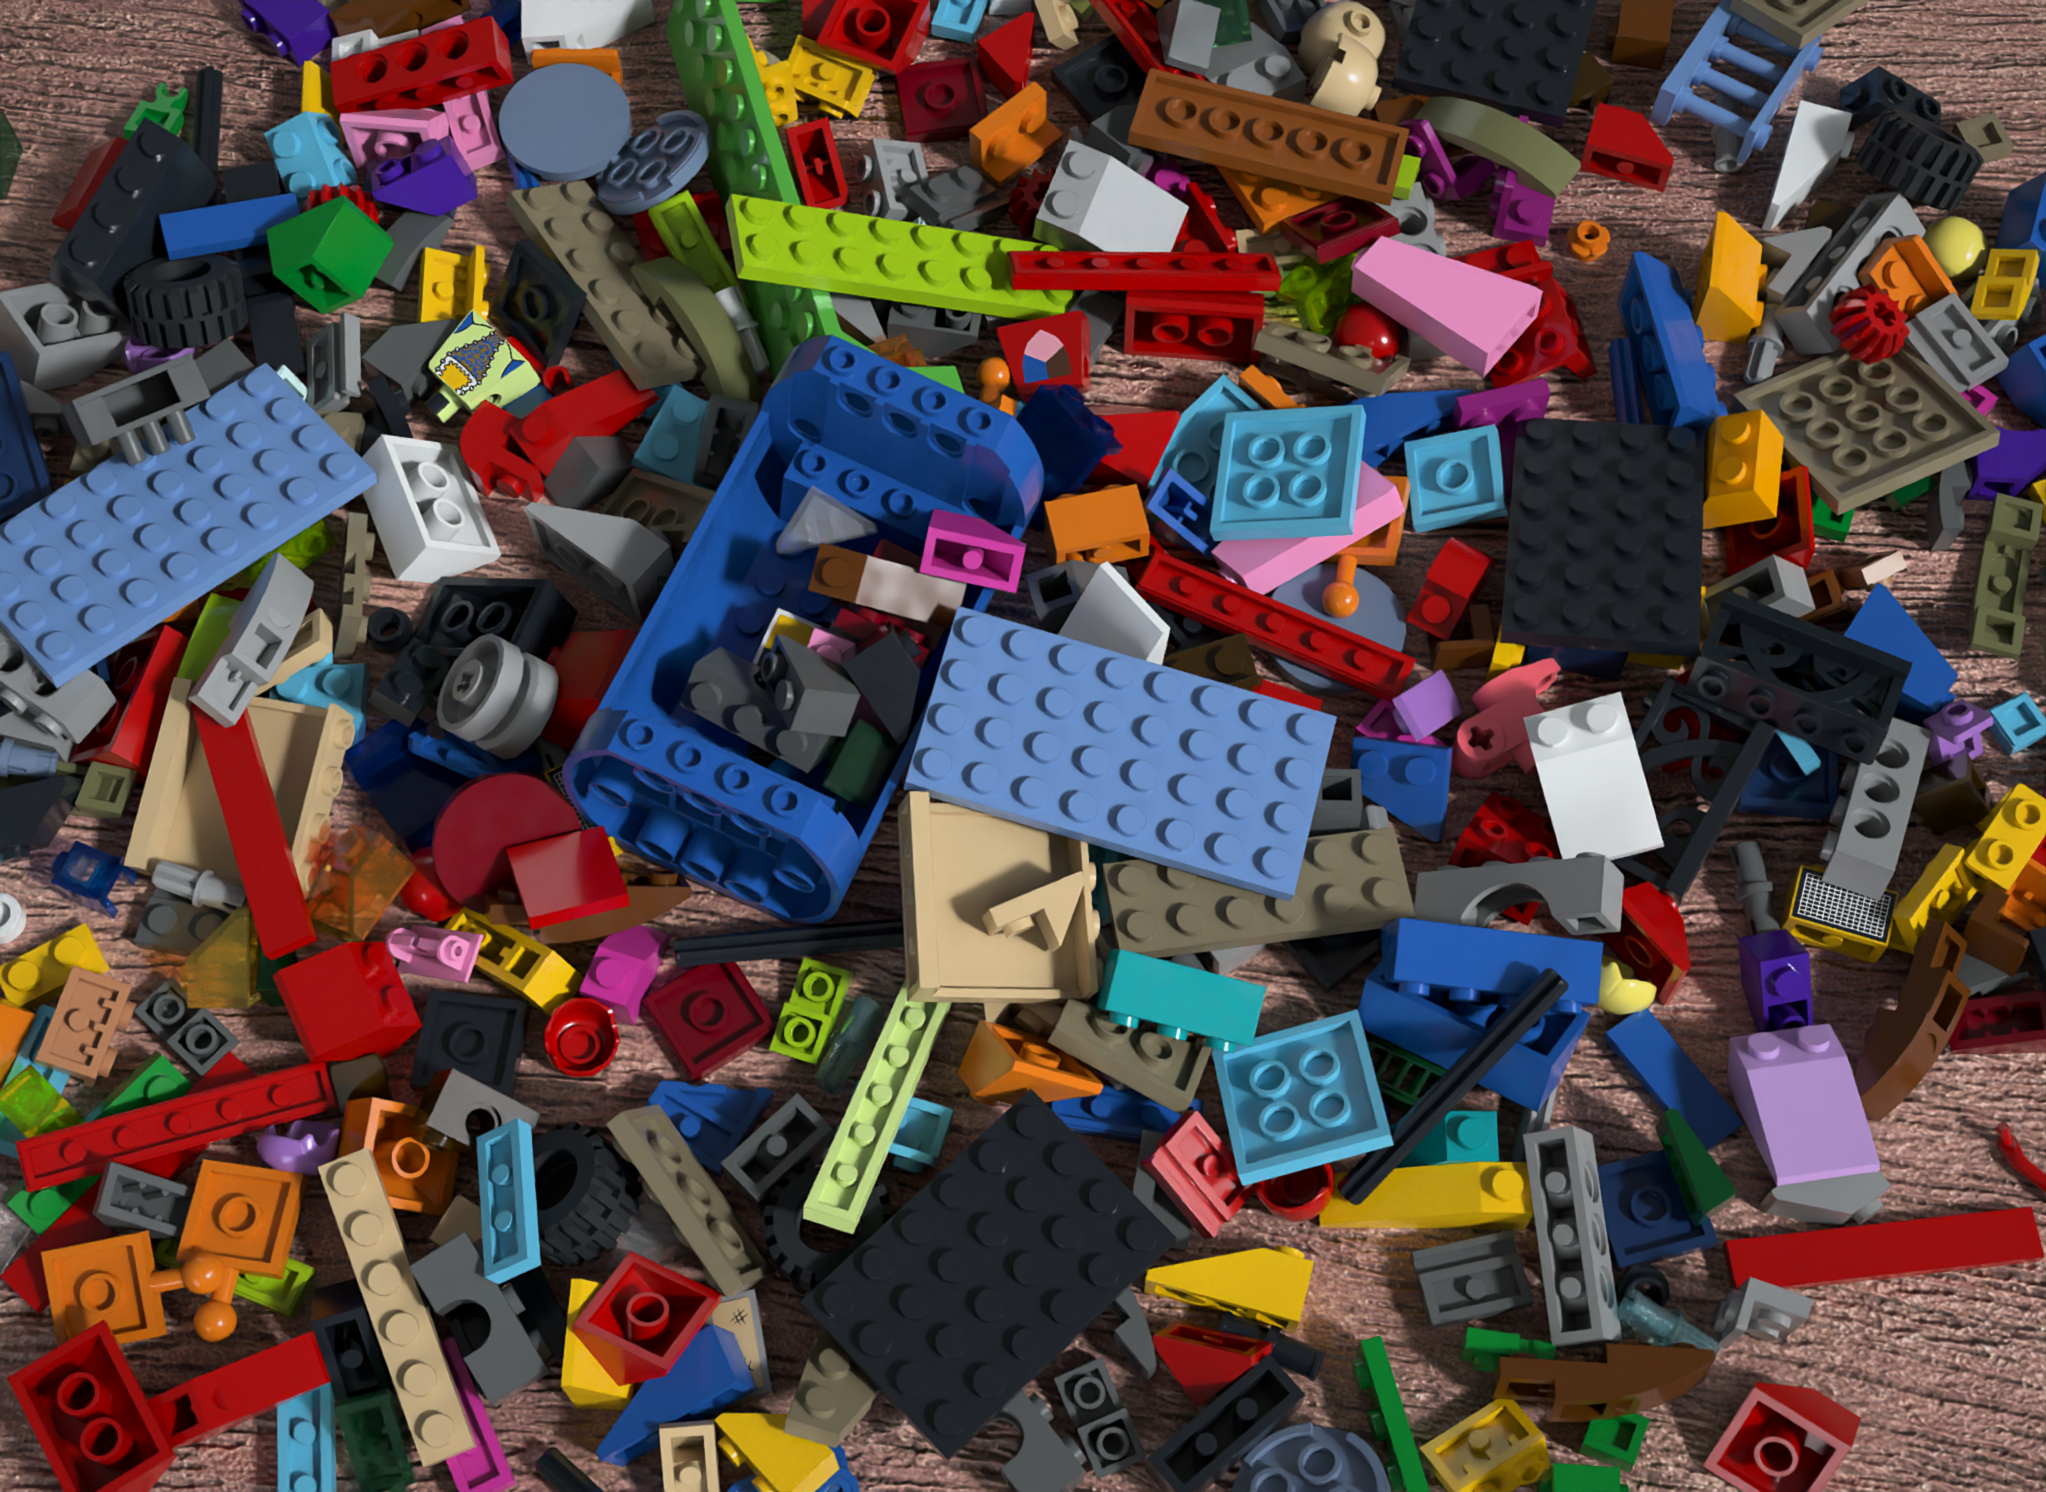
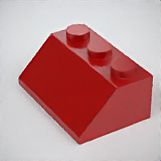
(1194, 324)
(142, 686)
(93, 1416)

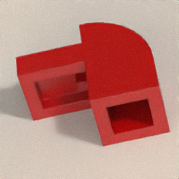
(494, 455)
(1450, 586)

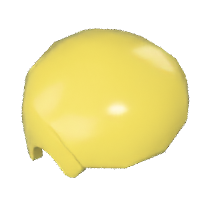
(1957, 247)
(1620, 991)

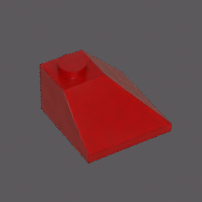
(877, 31)
(1144, 438)
(1651, 939)
(1783, 1440)

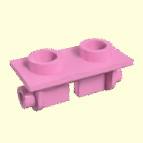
(434, 952)

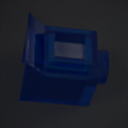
(88, 876)

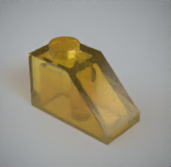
(224, 966)

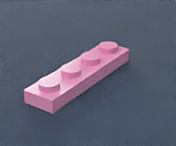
(472, 120)

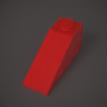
(588, 410)

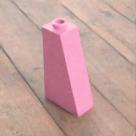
(1446, 301)
(1272, 562)

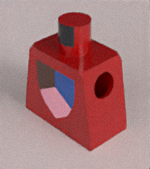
(1048, 352)

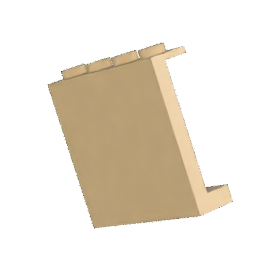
(180, 806)
(957, 869)

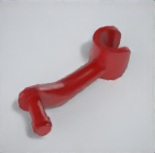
(550, 377)
(2014, 1155)

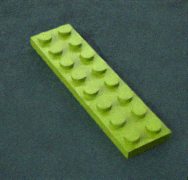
(883, 259)

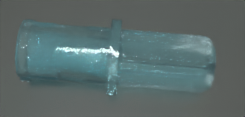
(848, 1044)
(1661, 1324)

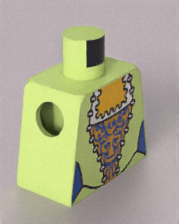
(476, 367)

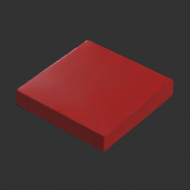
(567, 877)

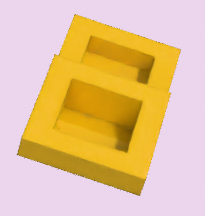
(2006, 284)

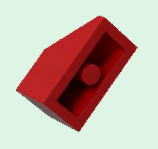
(1626, 149)

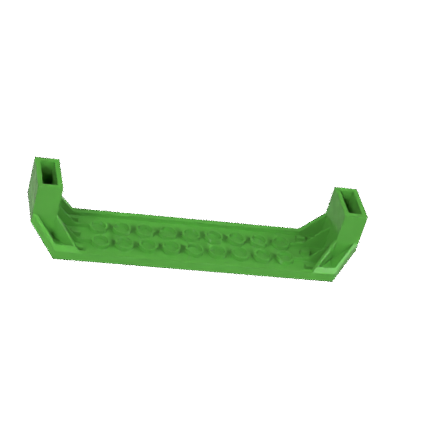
(750, 162)

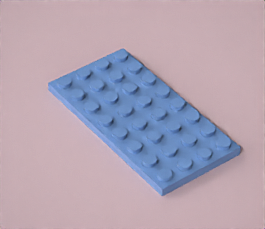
(156, 535)
(1122, 753)

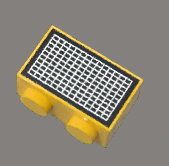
(1837, 917)

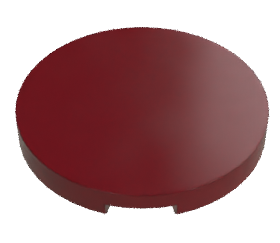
(486, 820)

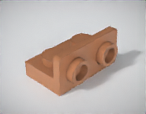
(85, 1026)

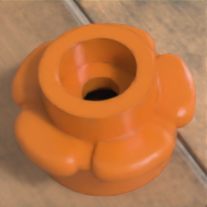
(1585, 249)

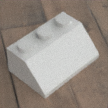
(427, 510)

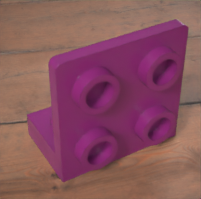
(1519, 210)
(1504, 409)

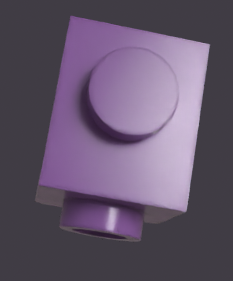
(1957, 731)

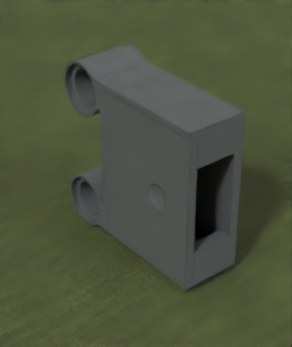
(140, 403)

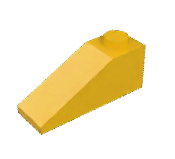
(519, 962)
(1252, 1284)

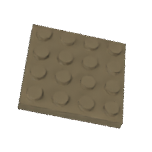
(1869, 424)

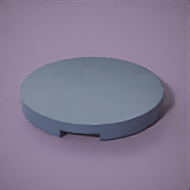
(565, 121)
(655, 163)
(1376, 618)
(1311, 1461)

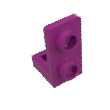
(1438, 175)

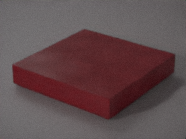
(940, 99)
(1338, 228)
(709, 1017)

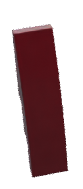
(2002, 1025)

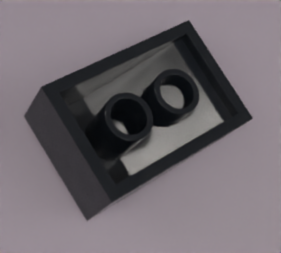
(517, 610)

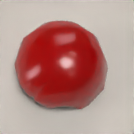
(1368, 327)
(425, 891)
(581, 1037)
(1298, 1194)

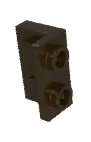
(1221, 661)

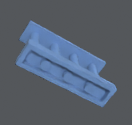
(1712, 44)

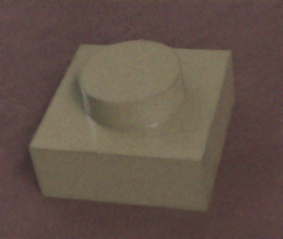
(1986, 136)

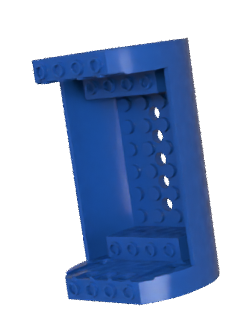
(893, 454)

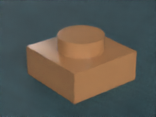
(1873, 569)

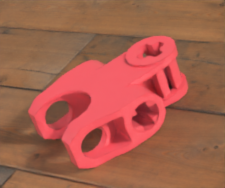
(1499, 731)

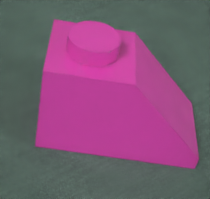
(972, 552)
(625, 970)

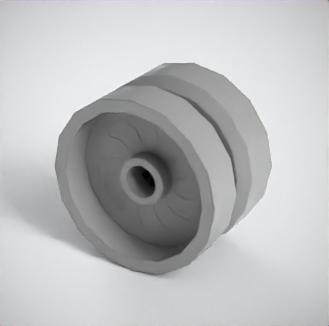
(497, 696)

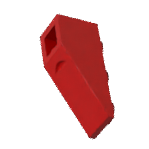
(240, 1391)

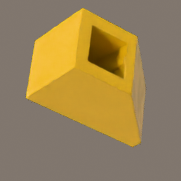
(776, 1458)

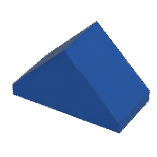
(1180, 514)

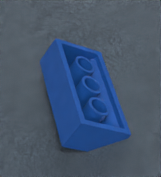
(1668, 346)
(1487, 962)
(1446, 1029)

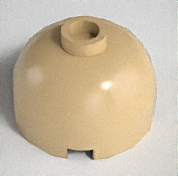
(1344, 17)
(1346, 80)

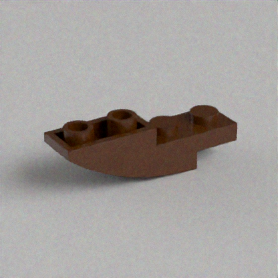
(394, 16)
(648, 898)
(1909, 1040)
(1621, 1383)

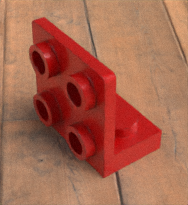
(1548, 342)
(1506, 834)

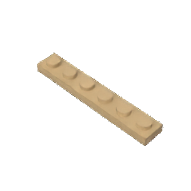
(397, 1308)

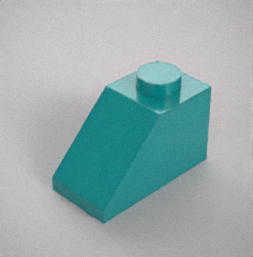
(1457, 1139)

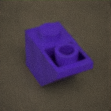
(290, 26)
(427, 180)
(2009, 466)
(1776, 980)

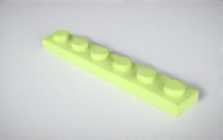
(875, 1113)

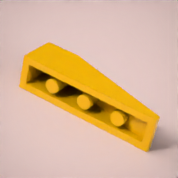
(1440, 1198)

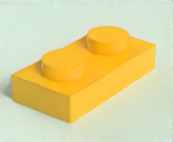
(45, 970)

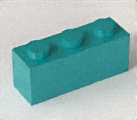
(1180, 1000)

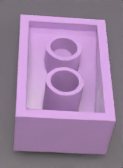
(1801, 1104)

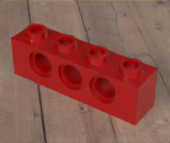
(424, 69)

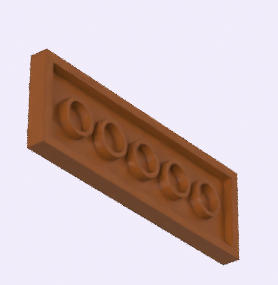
(1269, 136)

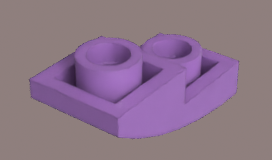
(1426, 706)

